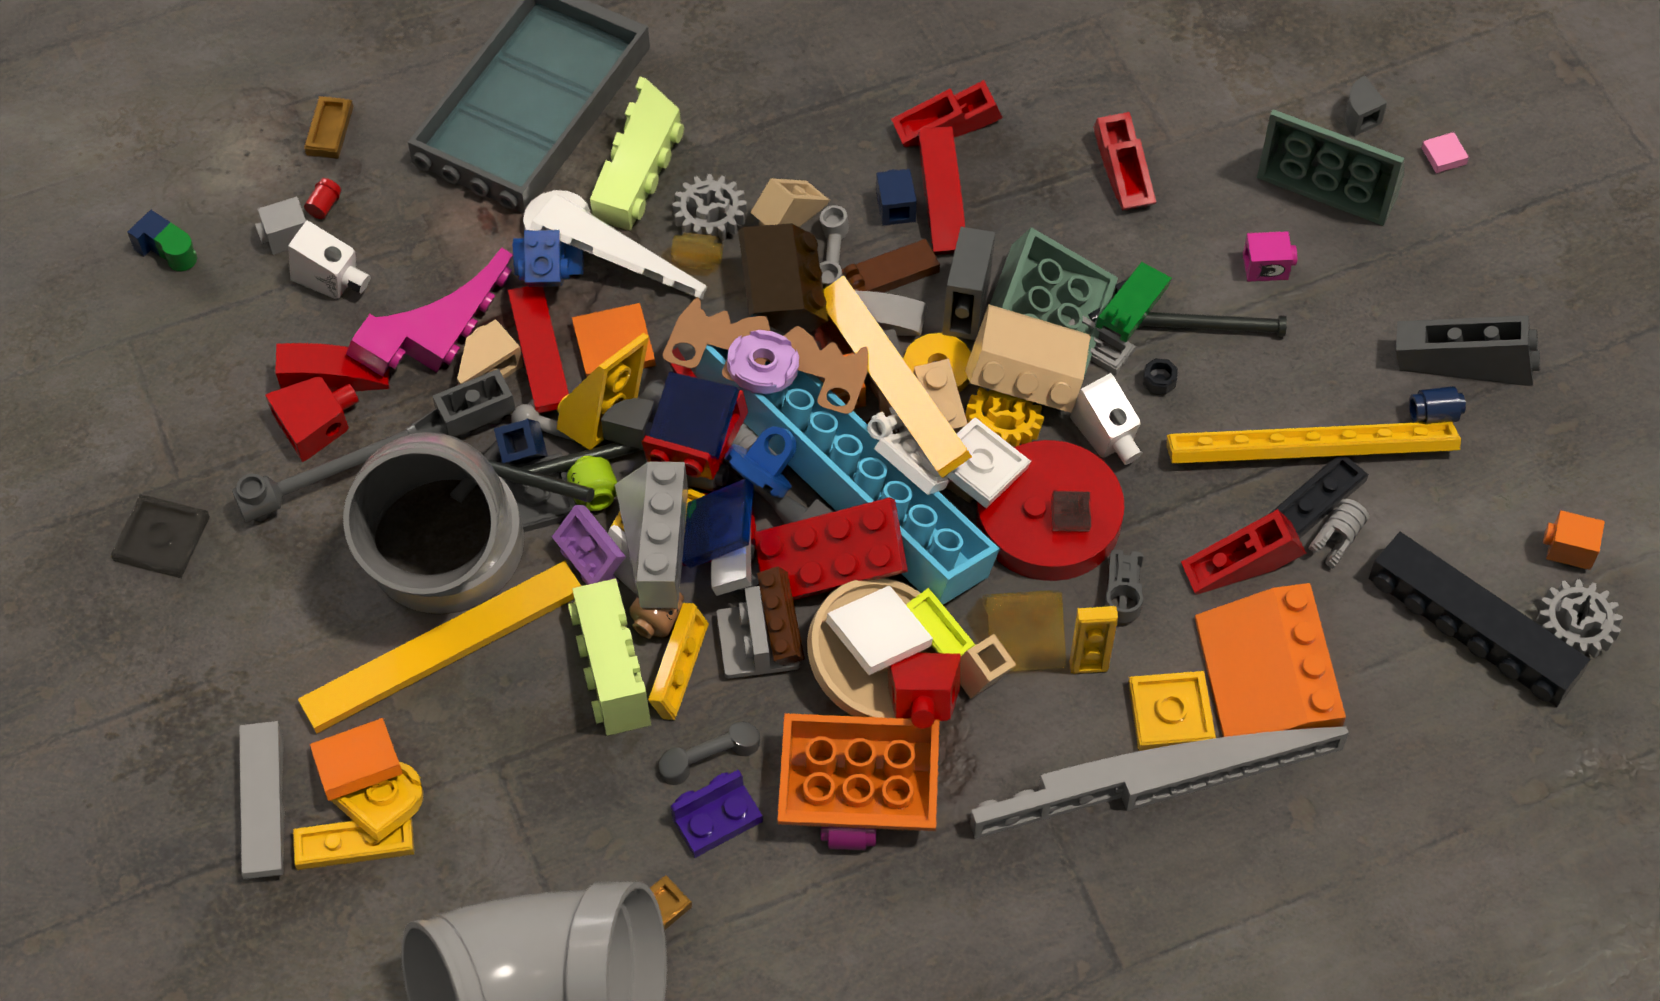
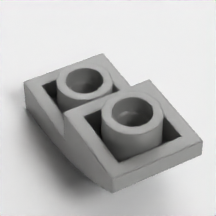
(895, 312)

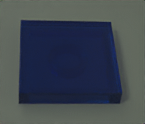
(694, 413)
(718, 523)

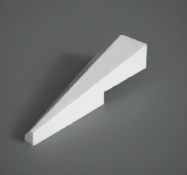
(600, 239)

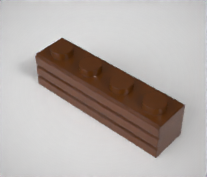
(780, 616)

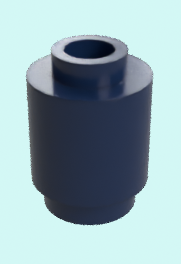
(1437, 405)

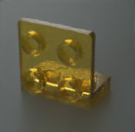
(1029, 627)

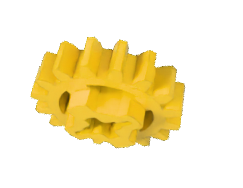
(1006, 415)

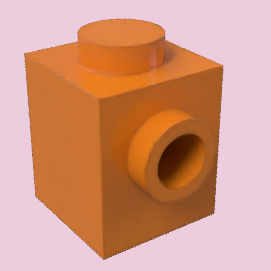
(1574, 539)

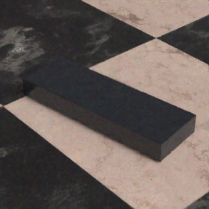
(1322, 493)

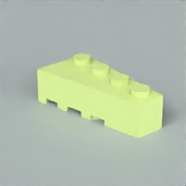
(611, 656)

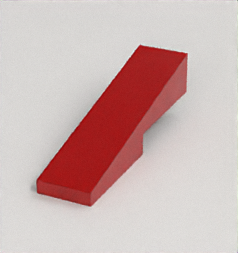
(538, 347)

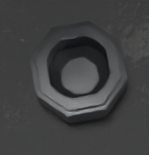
(1160, 376)

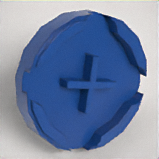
(760, 465)

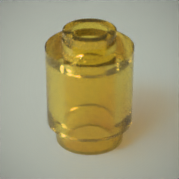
(696, 251)

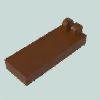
(893, 268)

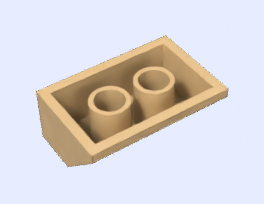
(1029, 358)

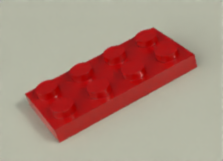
(835, 548)

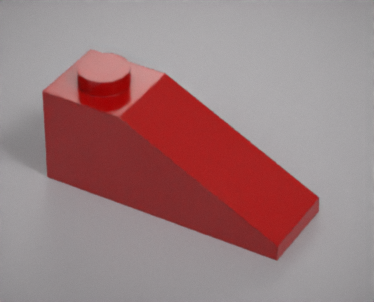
(1245, 554)

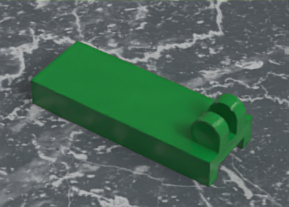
(1134, 301)

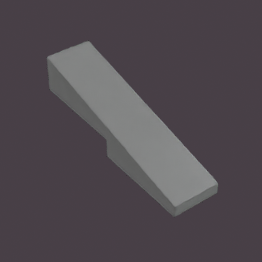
(261, 799)

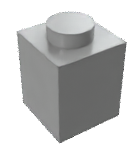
(280, 223)

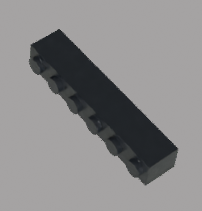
(1478, 619)

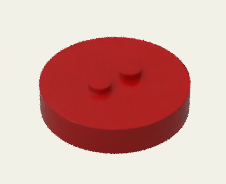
(1022, 514)

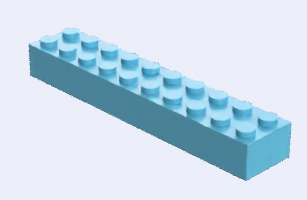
(843, 467)

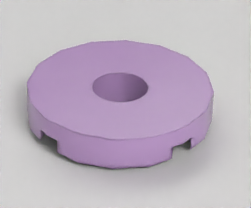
(757, 377)

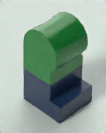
(164, 239)

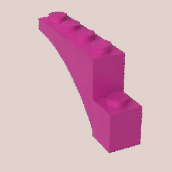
(431, 330)

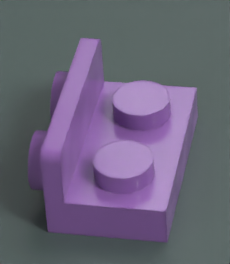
(588, 546)

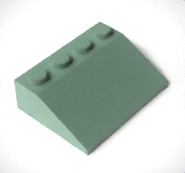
(1330, 167)
(1053, 284)

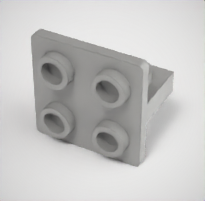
(746, 639)

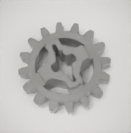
(710, 207)
(1598, 619)

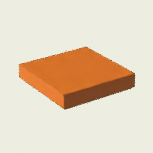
(607, 332)
(355, 759)

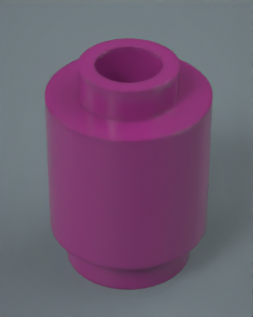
(848, 838)

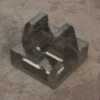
(1071, 511)

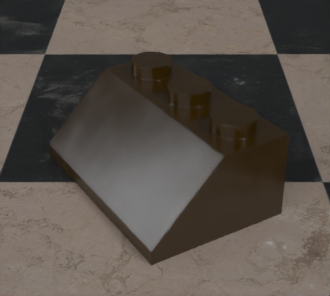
(783, 276)

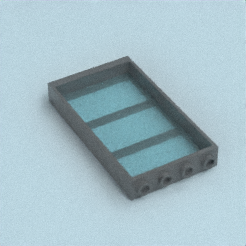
(529, 98)

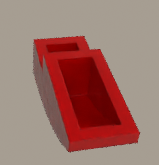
(963, 111)
(1124, 161)
(308, 360)

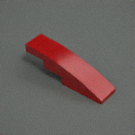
(941, 187)

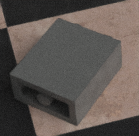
(968, 283)

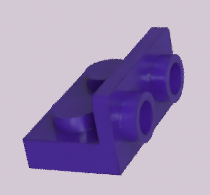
(715, 813)

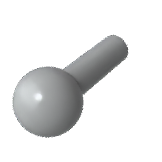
(547, 425)

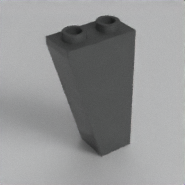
(1470, 348)

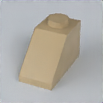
(788, 202)
(488, 350)

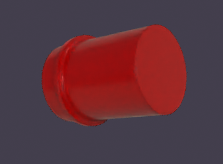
(322, 198)

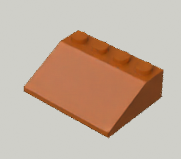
(1270, 663)
(858, 772)

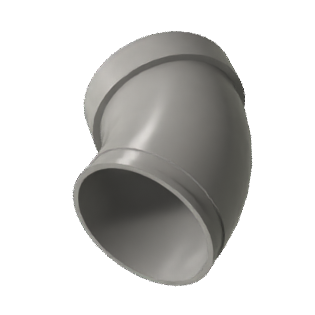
(410, 464)
(542, 948)

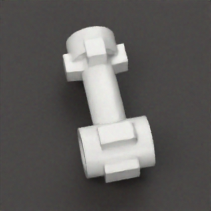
(882, 426)

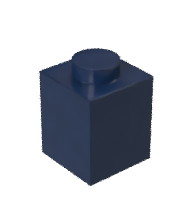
(896, 197)
(520, 442)

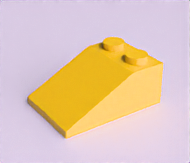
(608, 384)

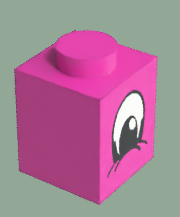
(1268, 256)

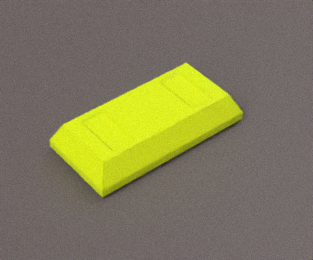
(944, 629)

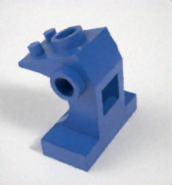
(545, 259)

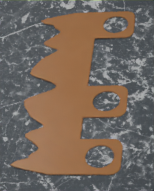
(829, 363)

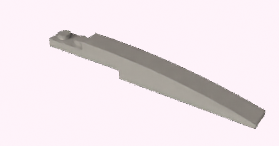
(1155, 775)

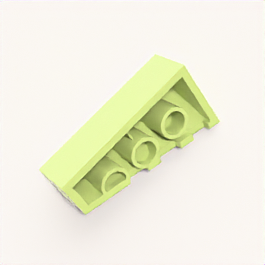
(637, 158)

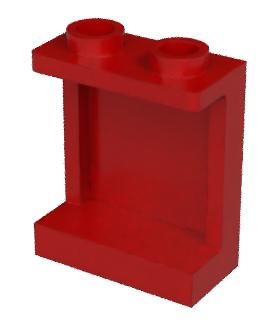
(696, 462)

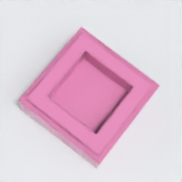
(1445, 152)

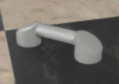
(835, 228)

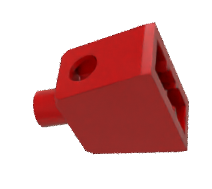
(311, 414)
(925, 687)

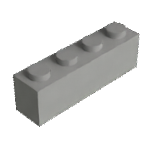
(654, 526)

